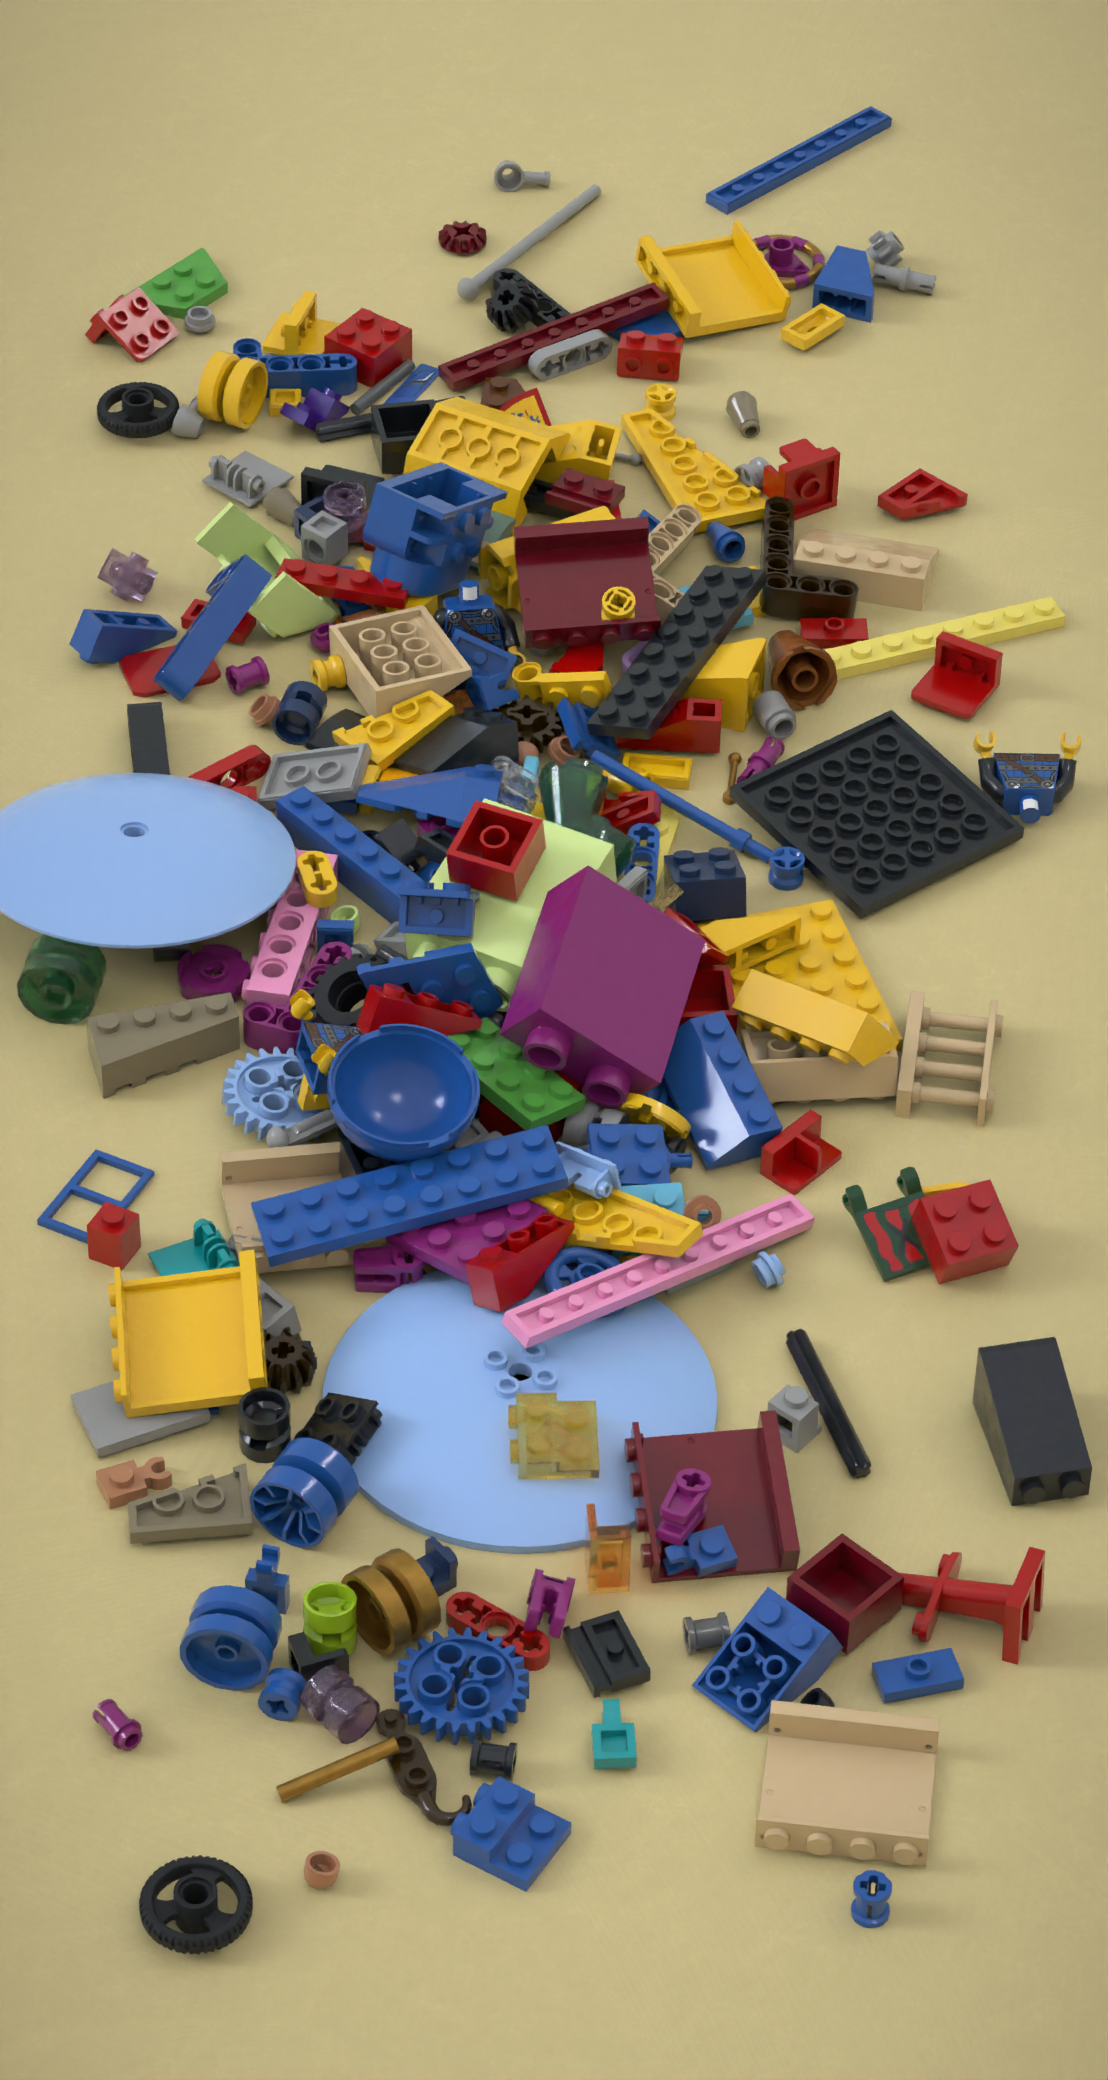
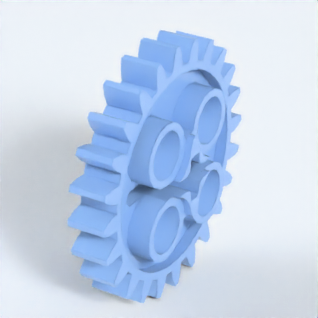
(265, 1092)

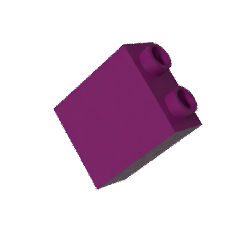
(602, 988)

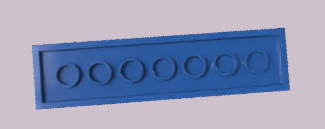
(409, 1195)

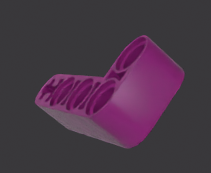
(273, 1025)

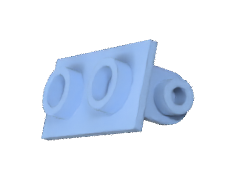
(595, 1174)

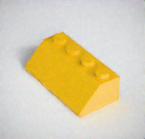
(811, 1019)

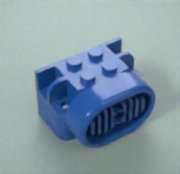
(429, 527)

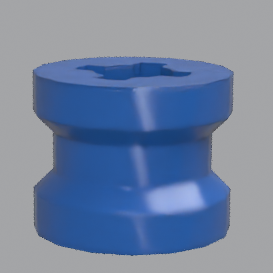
(786, 868)
(282, 1694)

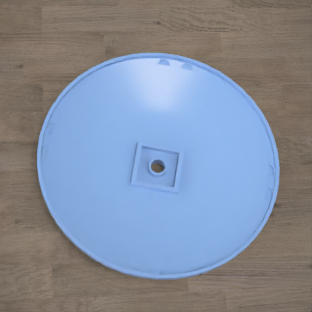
(445, 1399)

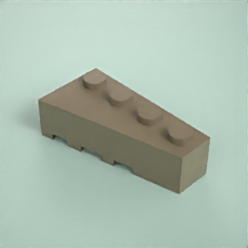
(160, 1039)

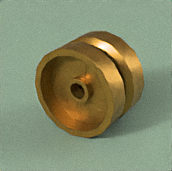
(393, 1601)

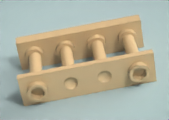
(918, 1042)

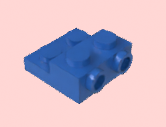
(508, 1834)

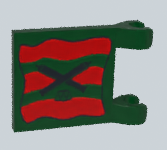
(889, 1227)

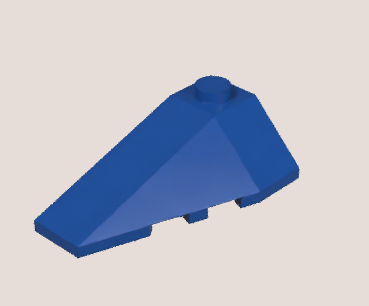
(437, 793)

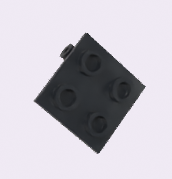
(343, 1423)

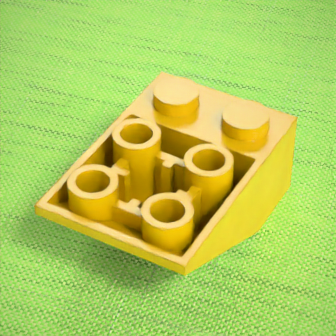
(589, 450)

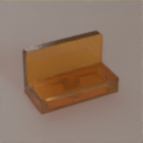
(606, 1555)

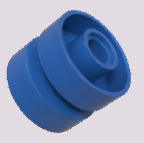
(304, 1492)

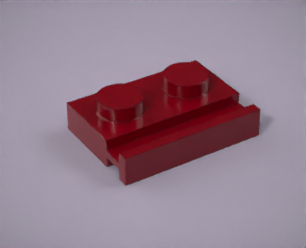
(583, 492)

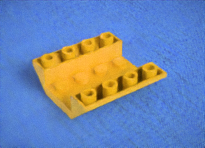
(489, 447)

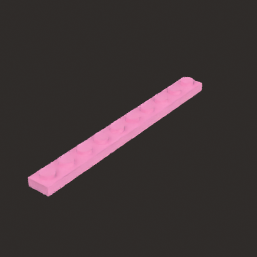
(655, 1273)

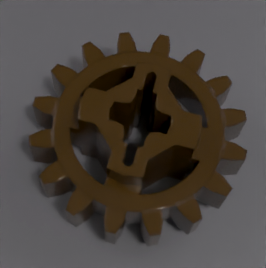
(535, 721)

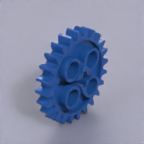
(485, 1700)

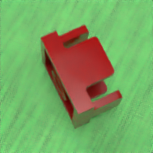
(806, 479)

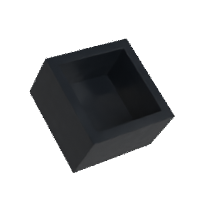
(395, 429)

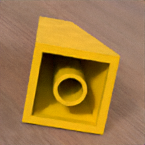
(736, 677)

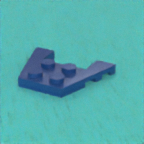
(443, 972)

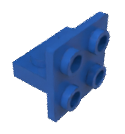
(435, 910)

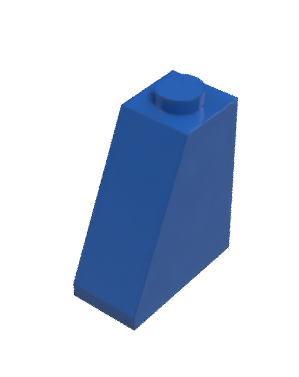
(846, 284)

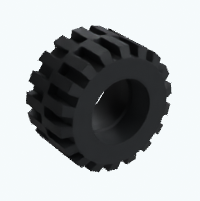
(341, 990)

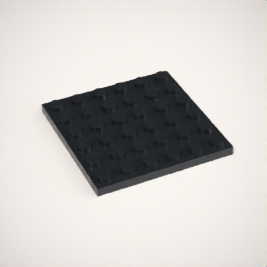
(876, 813)

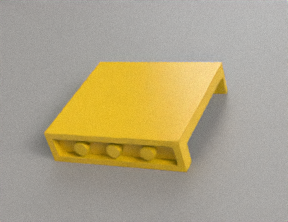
(715, 283)
(188, 1339)

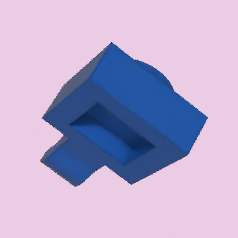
(704, 1550)
(267, 1581)

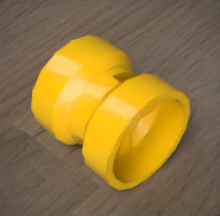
(618, 604)

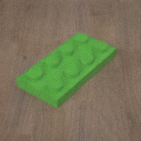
(513, 1084)

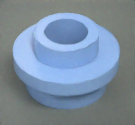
(768, 1269)

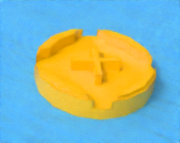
(649, 1111)

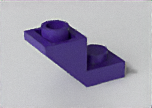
(316, 408)

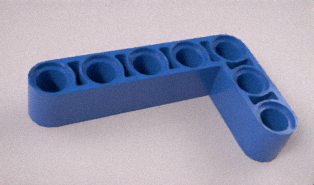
(231, 597)

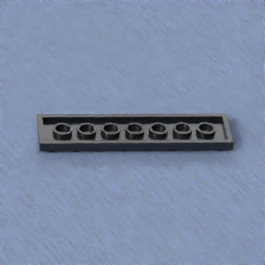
(677, 652)

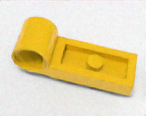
(579, 687)

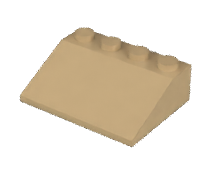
(882, 569)
(397, 658)

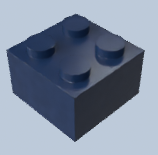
(710, 882)

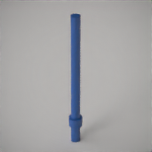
(738, 839)

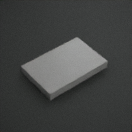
(326, 772)
(113, 1432)

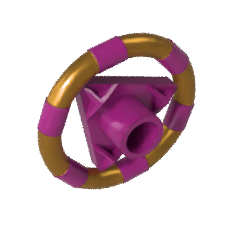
(787, 263)

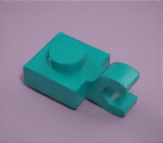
(613, 1741)

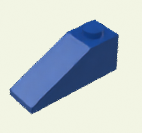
(114, 634)

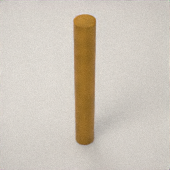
(338, 1769)

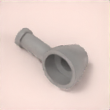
(517, 177)
(188, 421)

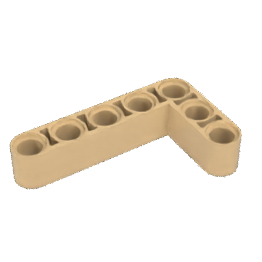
(665, 544)

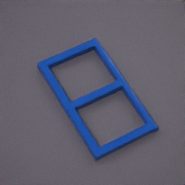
(73, 1188)

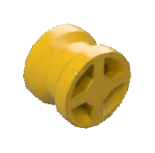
(661, 399)
(328, 672)

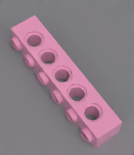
(286, 945)

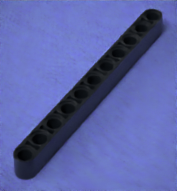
(151, 756)

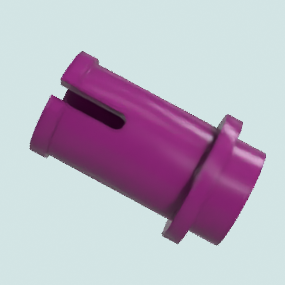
(124, 1732)

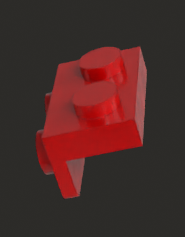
(649, 356)

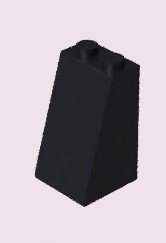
(1031, 1421)

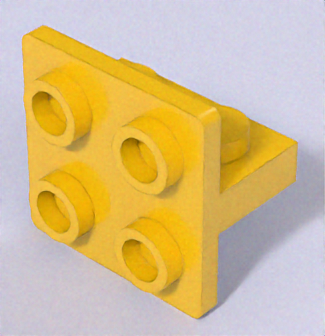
(300, 330)

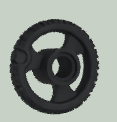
(138, 413)
(195, 1905)

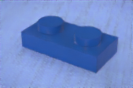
(483, 655)

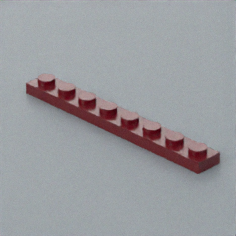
(518, 349)

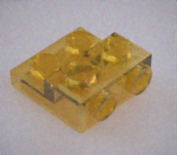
(553, 1437)

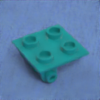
(201, 1253)

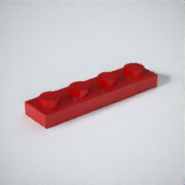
(346, 583)

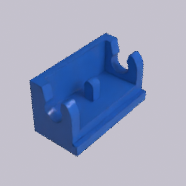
(484, 690)

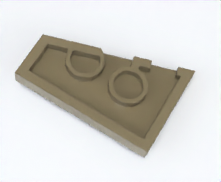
(201, 1511)

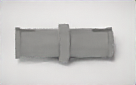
(904, 278)

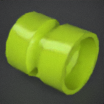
(330, 1617)

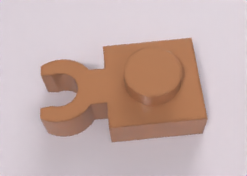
(128, 1482)

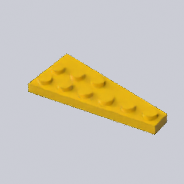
(690, 475)
(626, 1223)

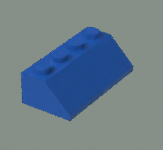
(718, 1092)

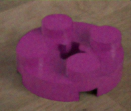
(197, 969)

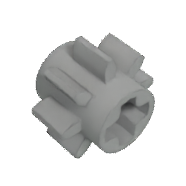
(885, 248)

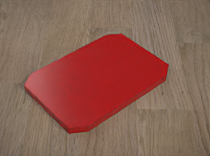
(142, 667)

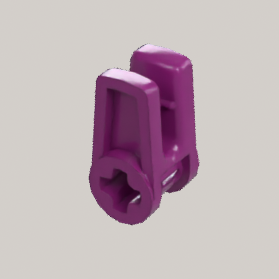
(384, 1269)
(684, 1506)
(548, 1596)

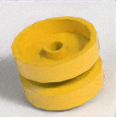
(232, 389)

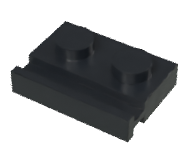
(606, 1654)

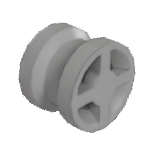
(753, 473)

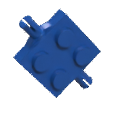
(636, 1151)

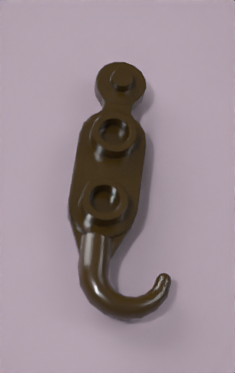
(414, 1771)

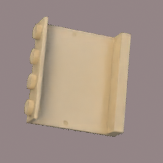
(274, 1171)
(848, 1783)

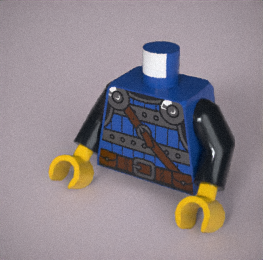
(478, 617)
(1026, 781)
(317, 1041)

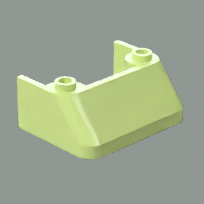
(284, 603)

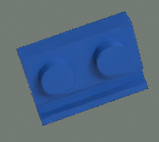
(574, 721)

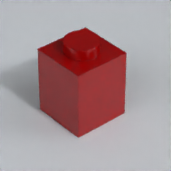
(113, 1236)

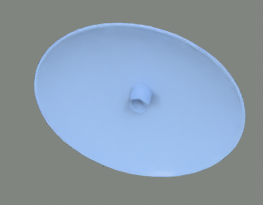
(140, 860)

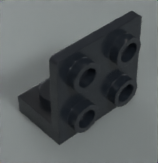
(316, 481)

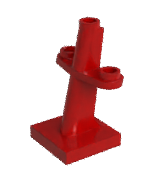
(1002, 1603)

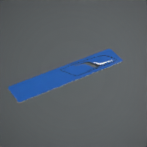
(414, 384)

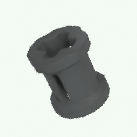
(705, 1632)

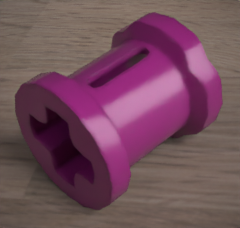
(247, 675)

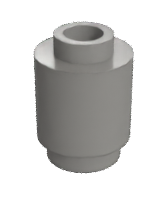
(774, 714)

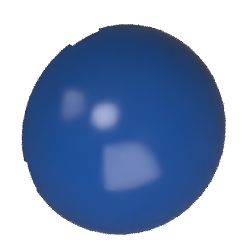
(403, 1092)

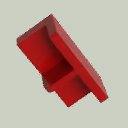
(798, 1154)

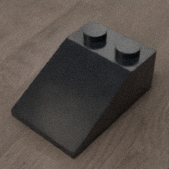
(462, 742)

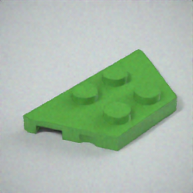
(186, 285)

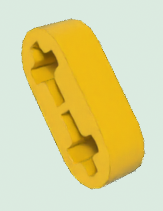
(322, 877)

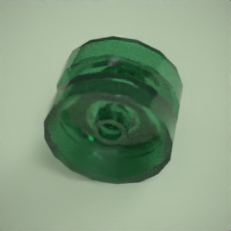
(61, 979)

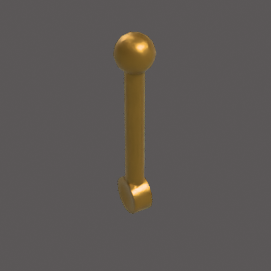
(734, 759)

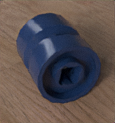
(299, 712)

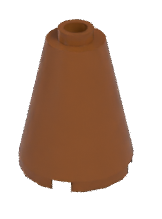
(800, 670)

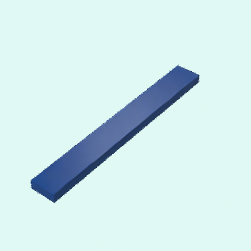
(798, 160)

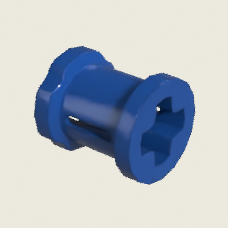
(864, 1897)

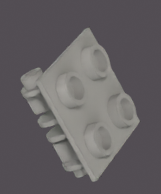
(245, 477)

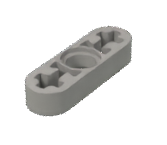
(550, 360)

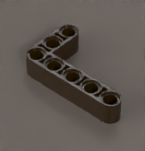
(791, 593)

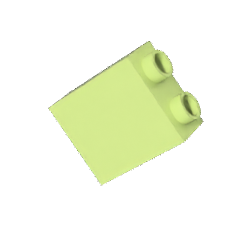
(507, 926)

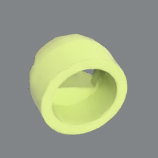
(347, 912)

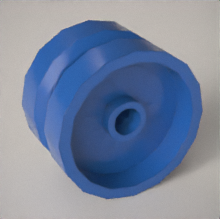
(231, 1638)

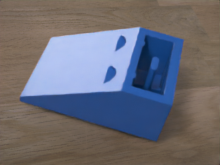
(767, 1658)

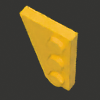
(399, 729)

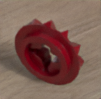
(462, 237)

